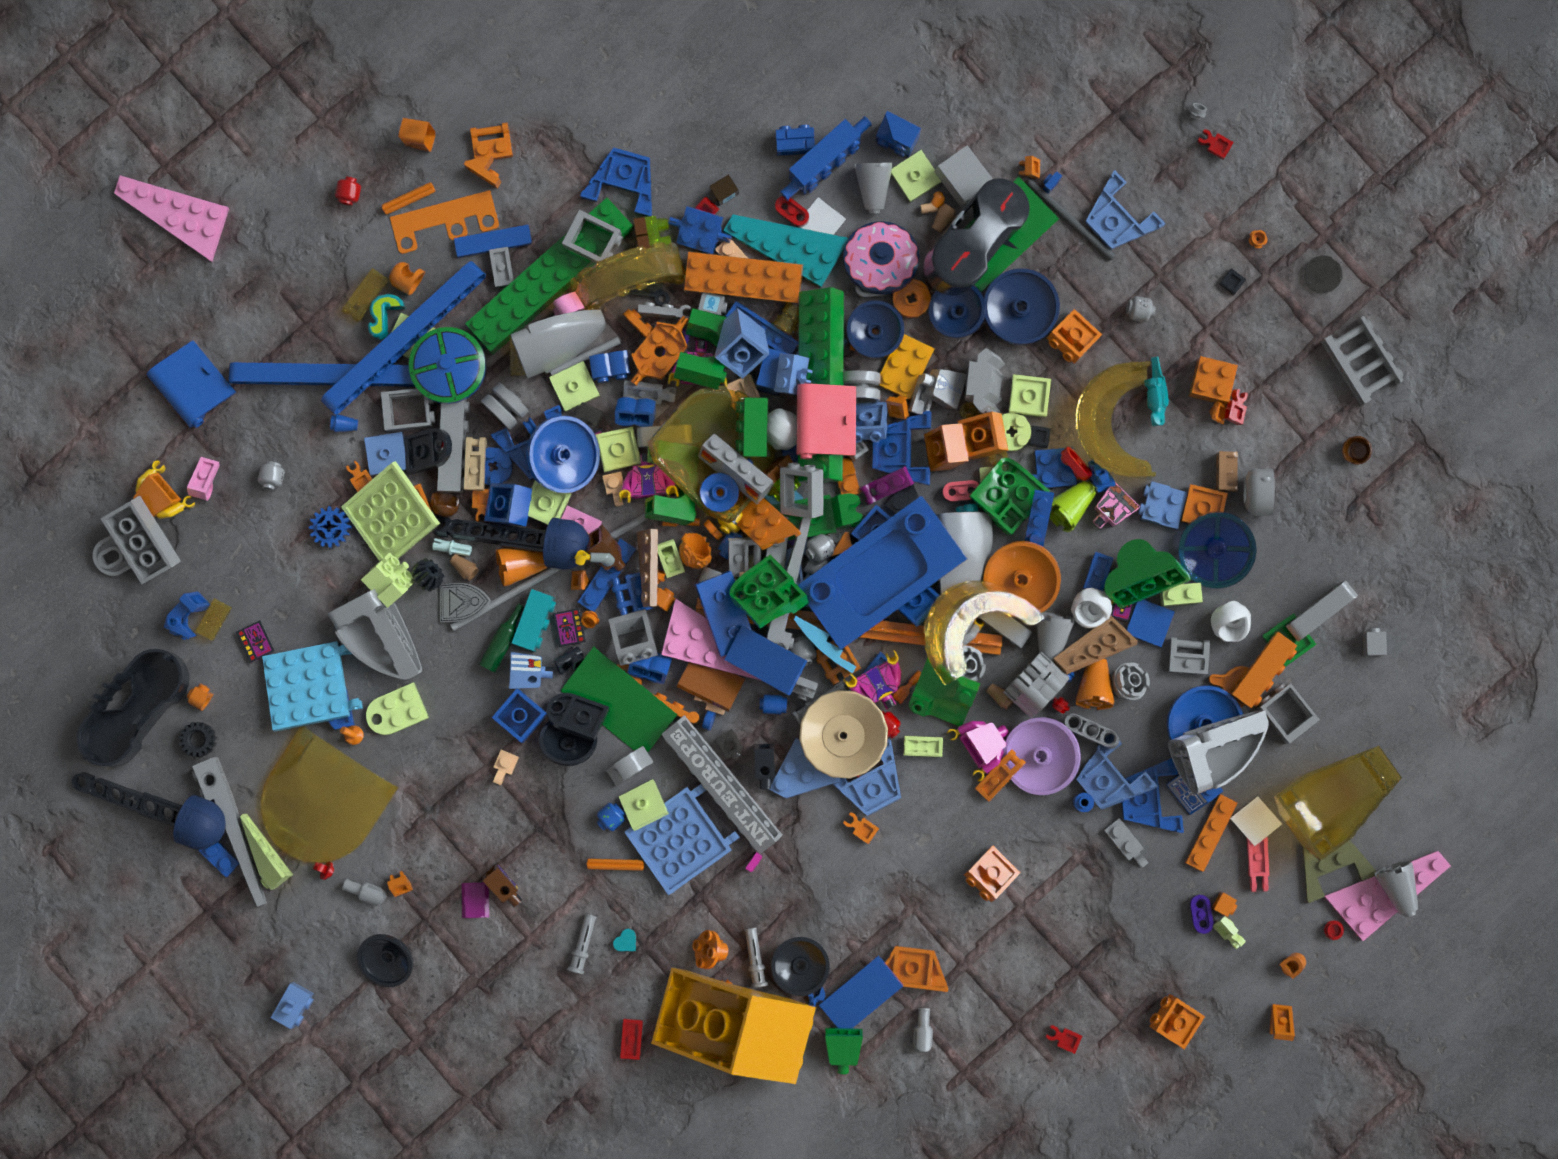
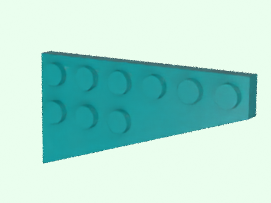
(790, 244)

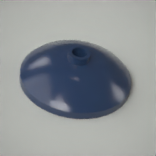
(879, 316)
(944, 317)

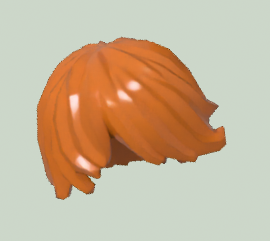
(695, 551)

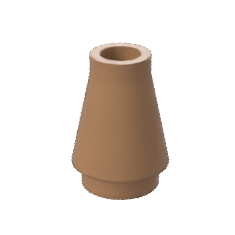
(944, 217)
(465, 568)
(999, 697)

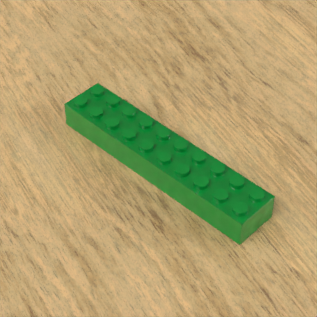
(543, 281)
(822, 342)

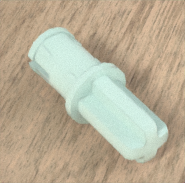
(452, 547)

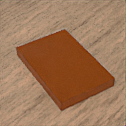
(711, 685)

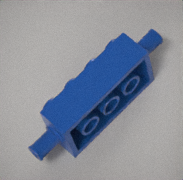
(824, 157)

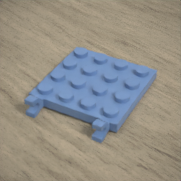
(680, 842)

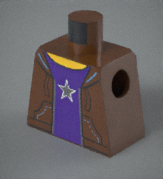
(495, 879)

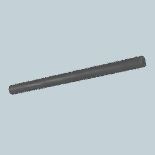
(1071, 220)

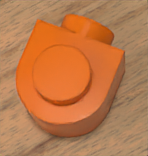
(665, 599)
(199, 697)
(1293, 964)

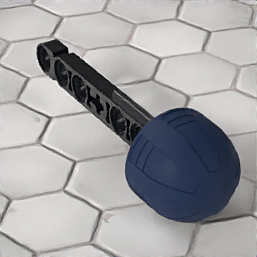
(557, 543)
(195, 823)

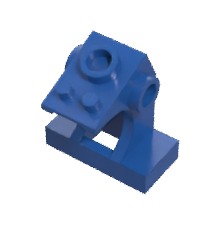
(188, 603)

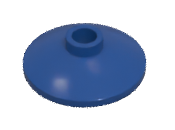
(709, 492)

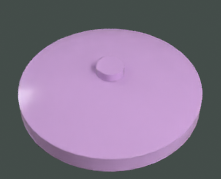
(1049, 754)

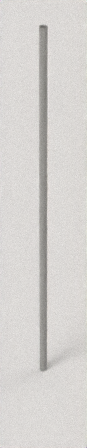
(545, 574)

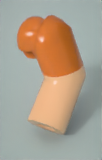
(935, 204)

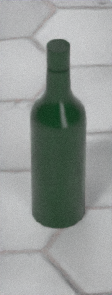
(501, 641)

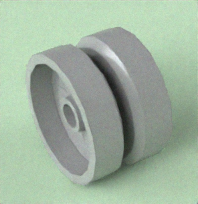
(865, 383)
(507, 403)

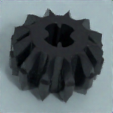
(427, 574)

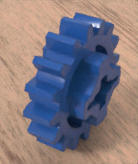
(330, 535)

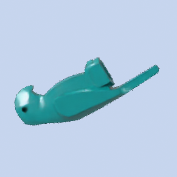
(1157, 394)

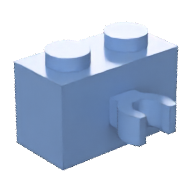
(791, 372)
(292, 1006)

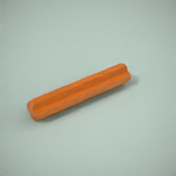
(408, 198)
(615, 864)

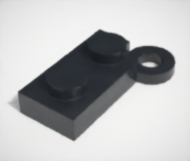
(651, 291)

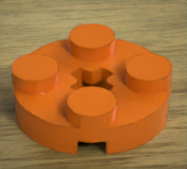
(913, 309)

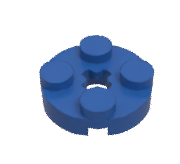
(503, 463)

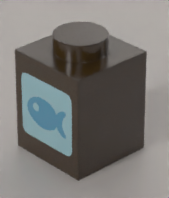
(723, 190)

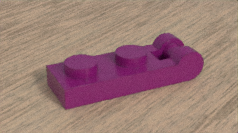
(887, 485)

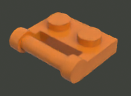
(498, 148)

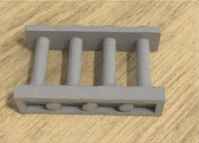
(1343, 362)

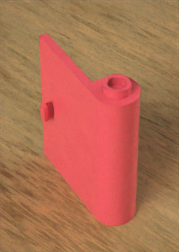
(823, 422)

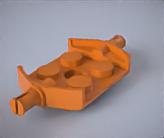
(665, 336)

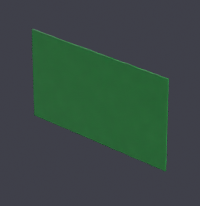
(1037, 223)
(633, 712)

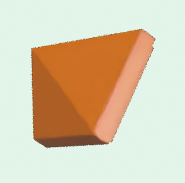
(1218, 411)
(579, 580)

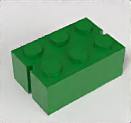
(751, 426)

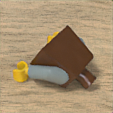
(602, 549)

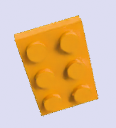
(905, 366)

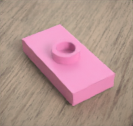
(588, 522)

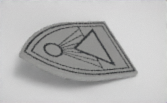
(461, 602)

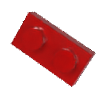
(631, 1039)

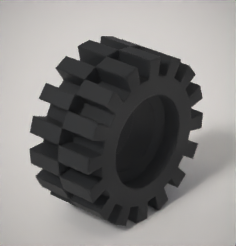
(186, 736)

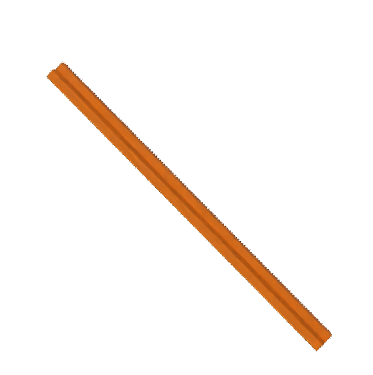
(890, 632)

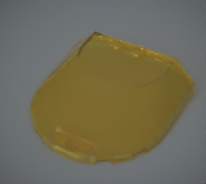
(681, 436)
(321, 800)

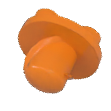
(709, 949)

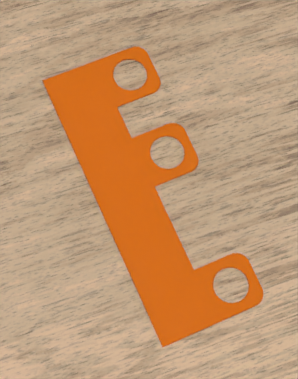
(448, 212)

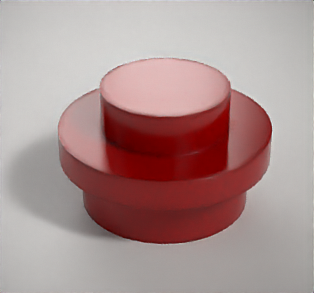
(1060, 705)
(1333, 930)

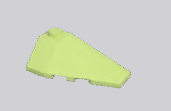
(268, 863)

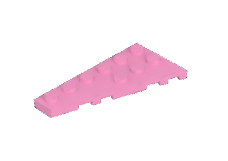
(184, 216)
(692, 641)
(1366, 904)

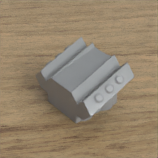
(984, 381)

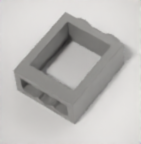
(575, 229)
(388, 411)
(815, 491)
(630, 623)
(1300, 728)

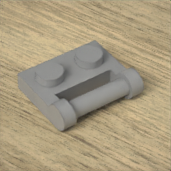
(739, 554)
(1189, 662)

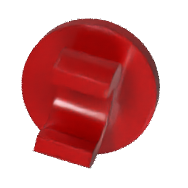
(325, 870)

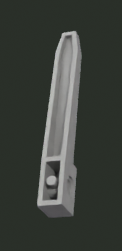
(776, 627)
(223, 797)

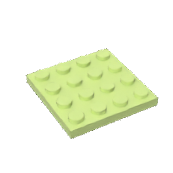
(390, 513)

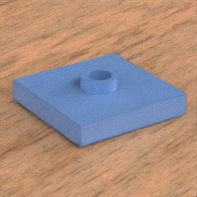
(384, 450)

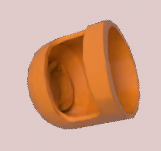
(404, 279)

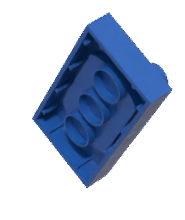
(882, 572)

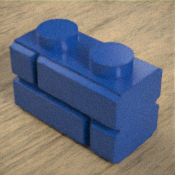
(794, 140)

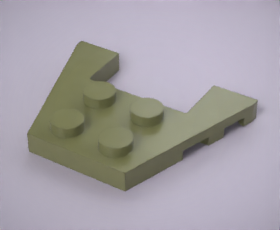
(1339, 858)

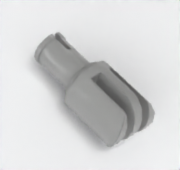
(366, 892)
(923, 1032)

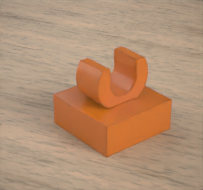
(1032, 167)
(897, 407)
(399, 885)

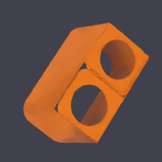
(417, 134)

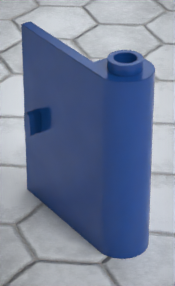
(188, 386)

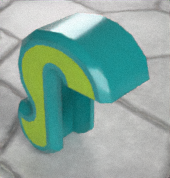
(378, 311)

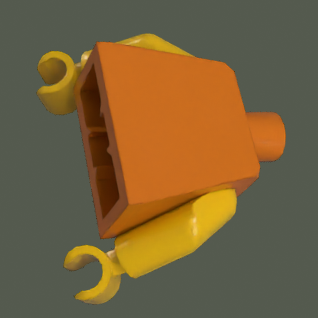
(158, 495)

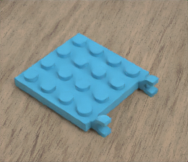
(307, 686)

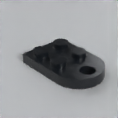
(424, 450)
(578, 715)

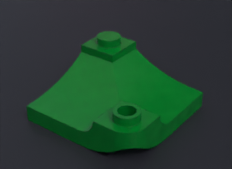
(1007, 494)
(767, 592)
(947, 701)

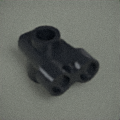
(572, 658)

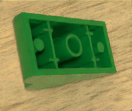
(1143, 573)

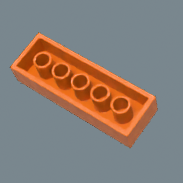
(743, 277)

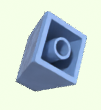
(741, 344)

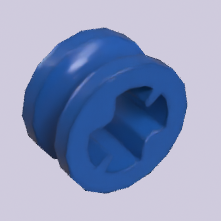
(530, 425)

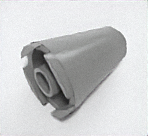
(873, 184)
(1053, 633)
(1400, 886)

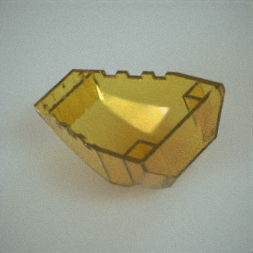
(1335, 800)

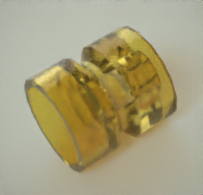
(788, 320)

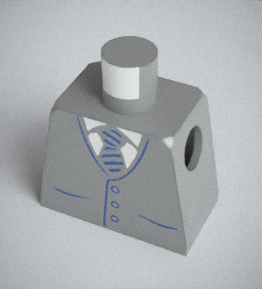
(944, 387)

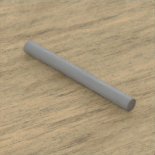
(585, 356)

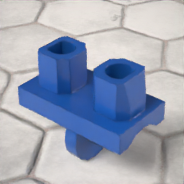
(1100, 477)

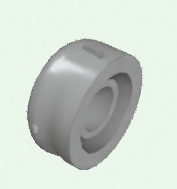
(1259, 492)

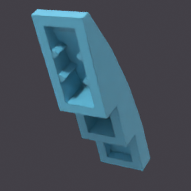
(819, 638)

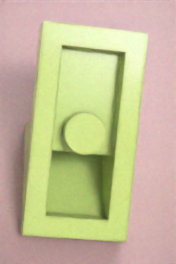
(670, 558)

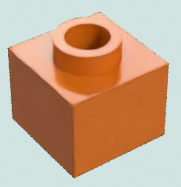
(1224, 904)

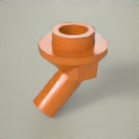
(352, 734)

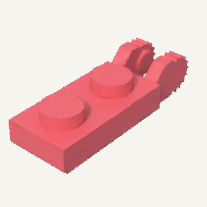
(1258, 863)

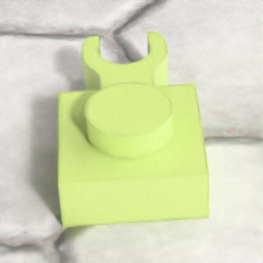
(1227, 930)

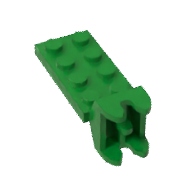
(838, 513)

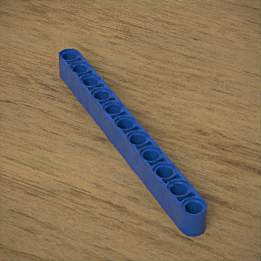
(403, 338)
(309, 374)

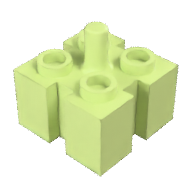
(389, 579)

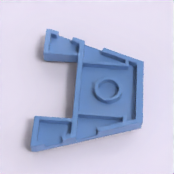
(1113, 222)
(1106, 783)
(875, 788)

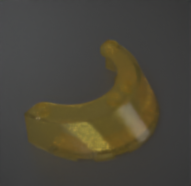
(628, 271)
(1095, 415)
(954, 613)

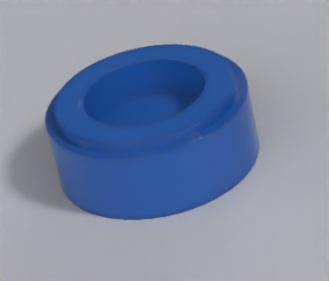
(709, 720)

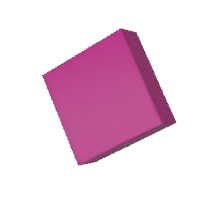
(754, 862)

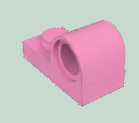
(567, 304)
(202, 479)

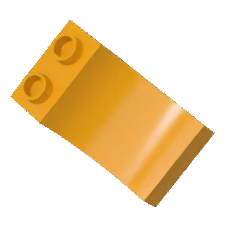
(733, 1027)

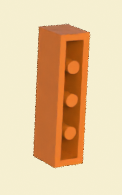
(1263, 670)

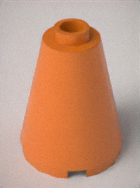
(518, 564)
(1096, 687)

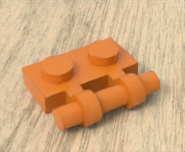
(831, 673)

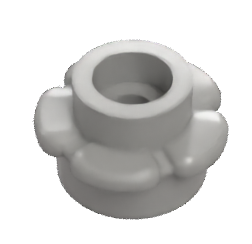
(1197, 111)

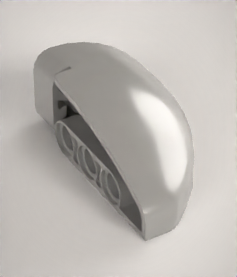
(556, 340)
(975, 537)
(377, 636)
(1218, 751)

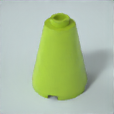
(1071, 504)

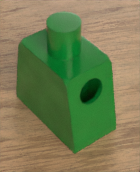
(843, 1047)

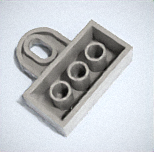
(137, 541)

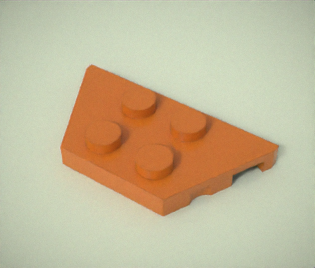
(765, 524)
(917, 968)

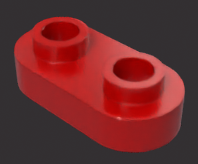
(794, 209)
(1079, 467)

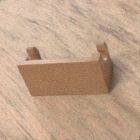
(1227, 471)

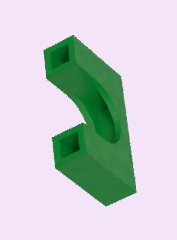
(702, 370)
(676, 511)

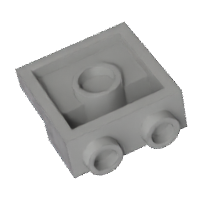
(804, 688)

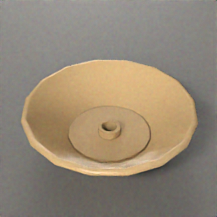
(848, 714)

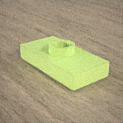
(923, 746)

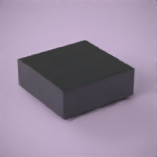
(1232, 281)
(1039, 436)

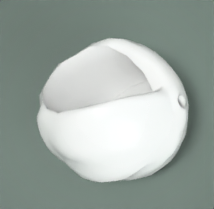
(782, 429)
(1091, 608)
(1231, 622)

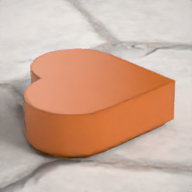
(712, 529)

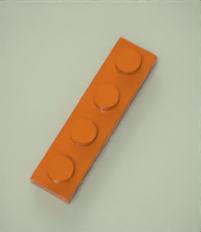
(1211, 832)

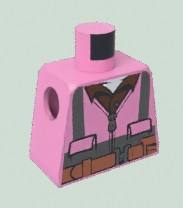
(1114, 507)

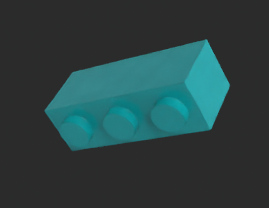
(534, 620)

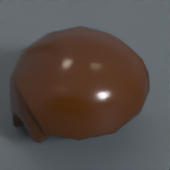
(1357, 450)
(444, 504)

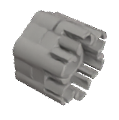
(1036, 685)

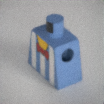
(527, 671)

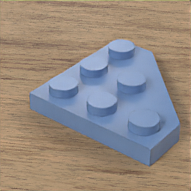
(799, 775)

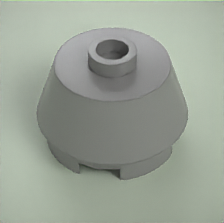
(974, 663)
(1130, 681)

